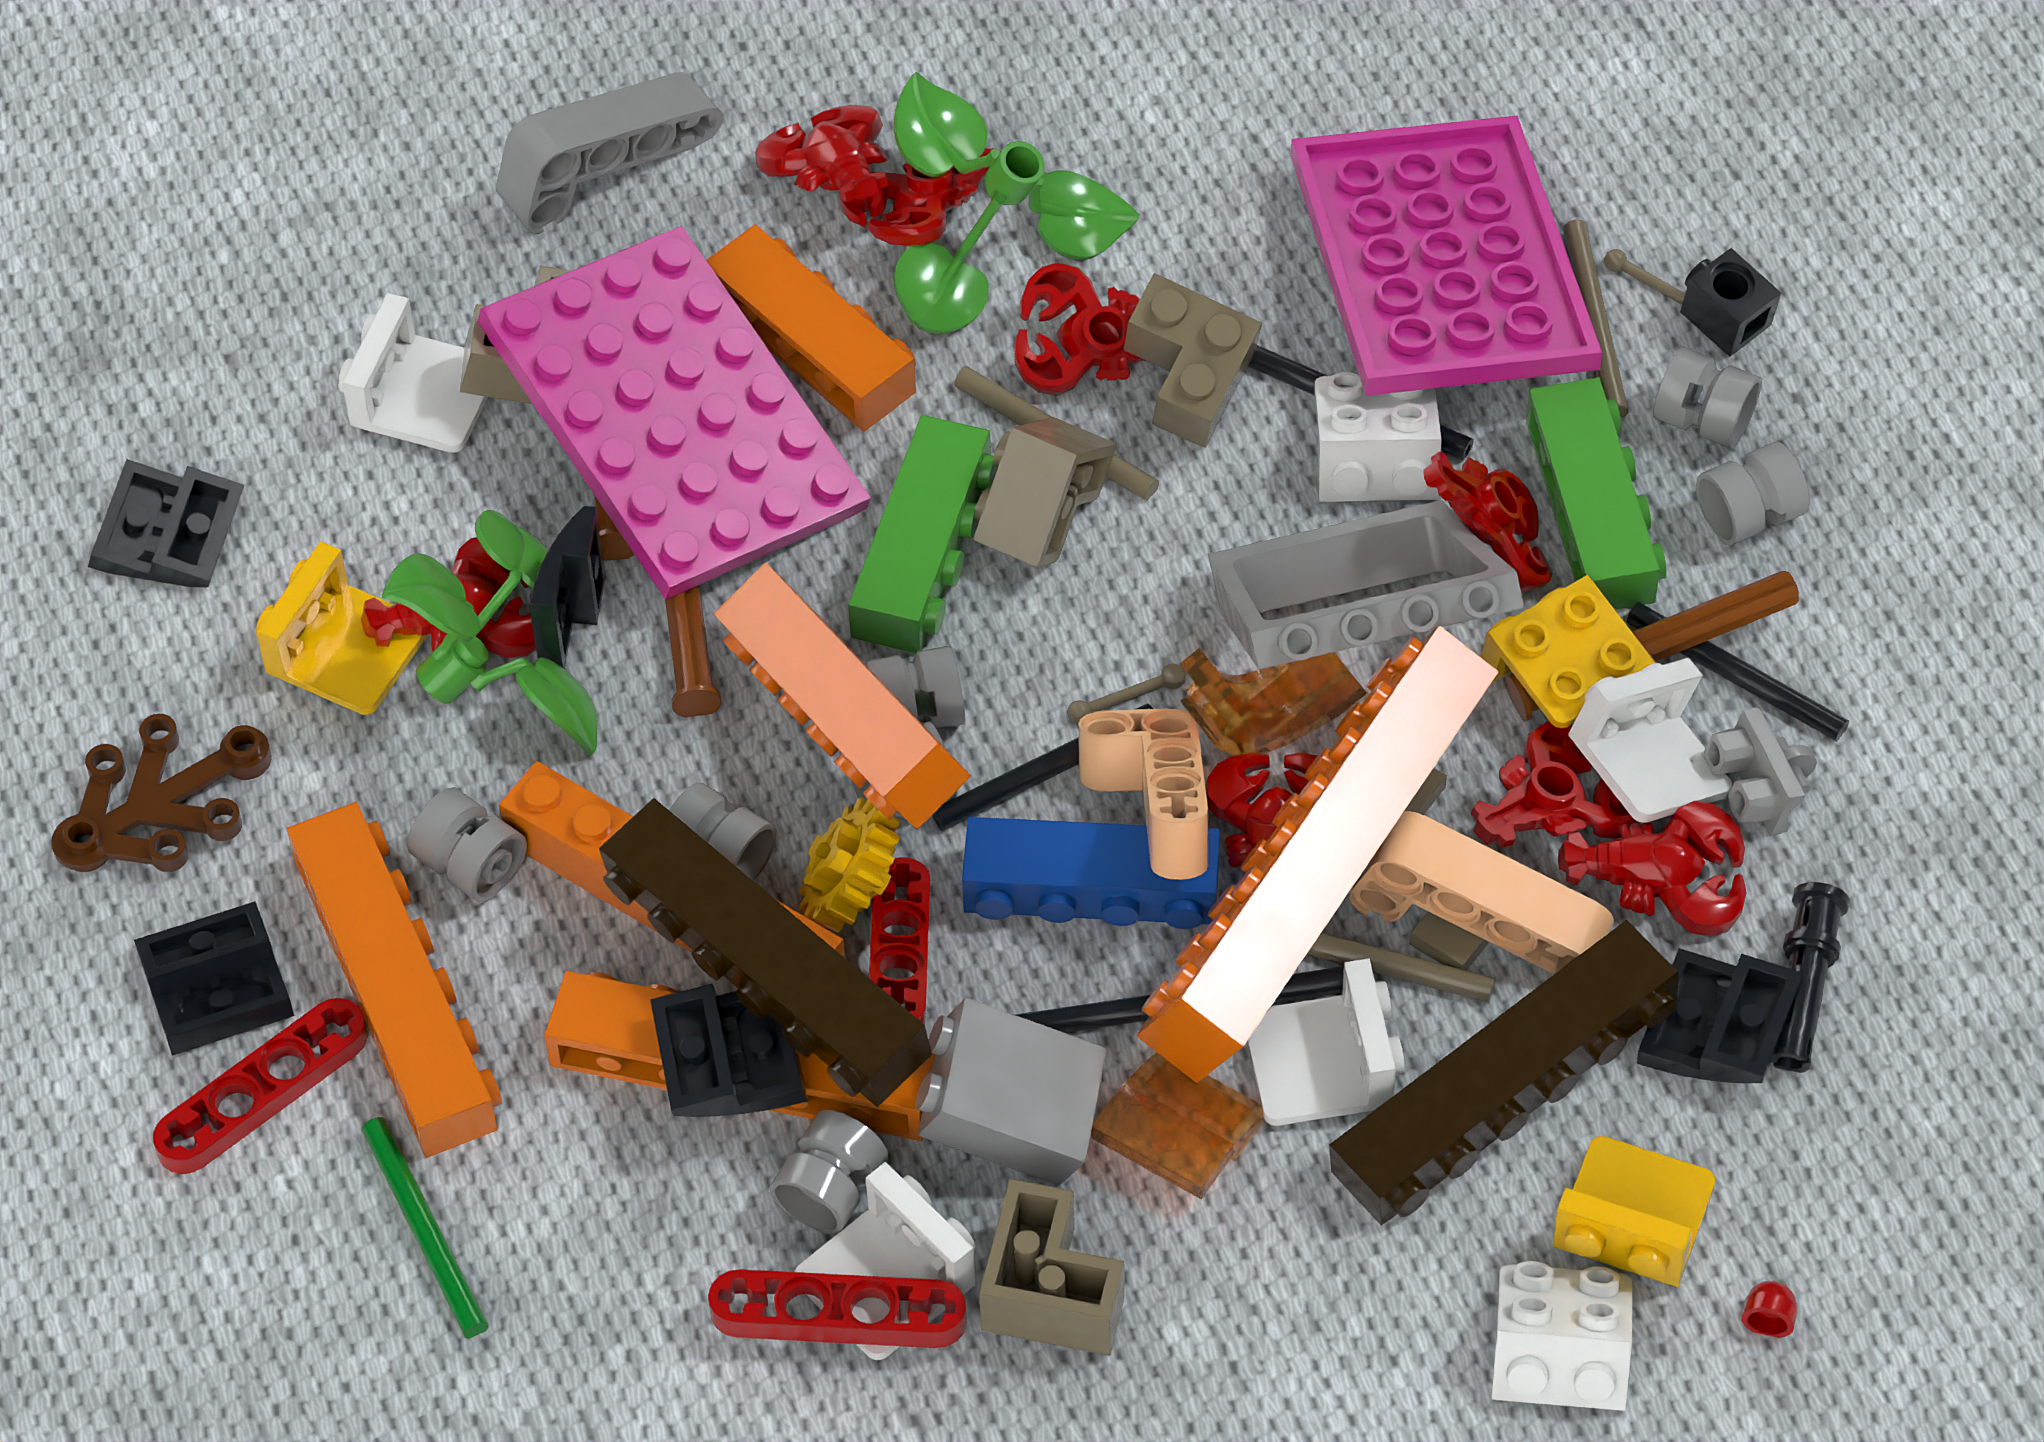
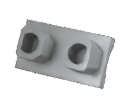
(1769, 771)

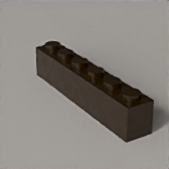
(764, 953)
(1505, 1074)

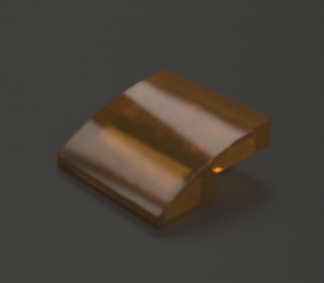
(1178, 1125)

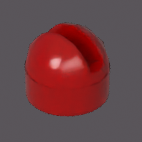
(1770, 1309)

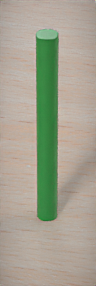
(425, 1227)

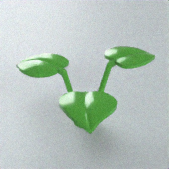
(944, 130)
(461, 658)

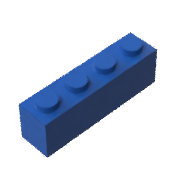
(1078, 873)

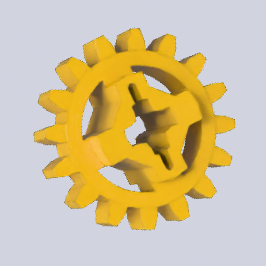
(848, 865)

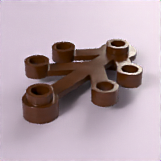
(156, 802)

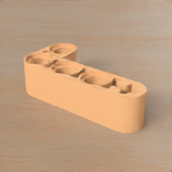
(1162, 757)
(1478, 892)

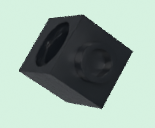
(1744, 312)

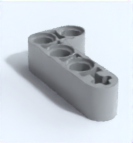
(596, 138)

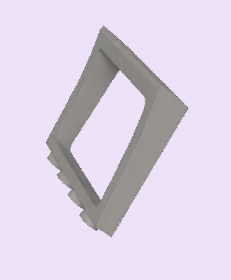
(1356, 558)

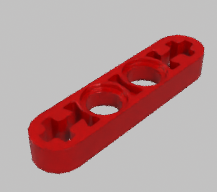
(902, 951)
(253, 1078)
(835, 1320)

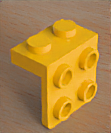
(319, 641)
(1564, 648)
(1634, 1210)

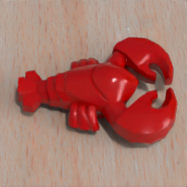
(831, 155)
(918, 204)
(1089, 336)
(1493, 510)
(481, 578)
(1231, 793)
(1549, 794)
(1666, 864)

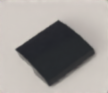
(166, 525)
(568, 586)
(214, 978)
(1722, 1019)
(723, 1056)

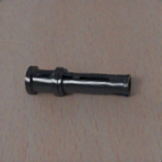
(1811, 950)

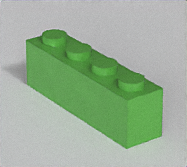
(1593, 491)
(921, 535)

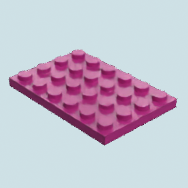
(1444, 255)
(673, 411)

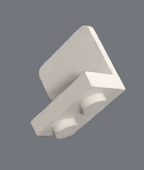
(408, 383)
(1374, 442)
(1643, 746)
(1327, 1052)
(896, 1239)
(1563, 1336)

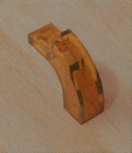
(1269, 704)

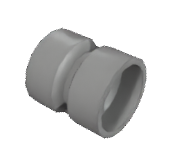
(1726, 406)
(1744, 497)
(936, 677)
(736, 834)
(467, 844)
(826, 1178)

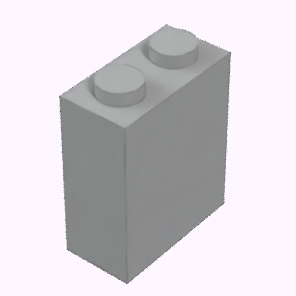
(1010, 1091)

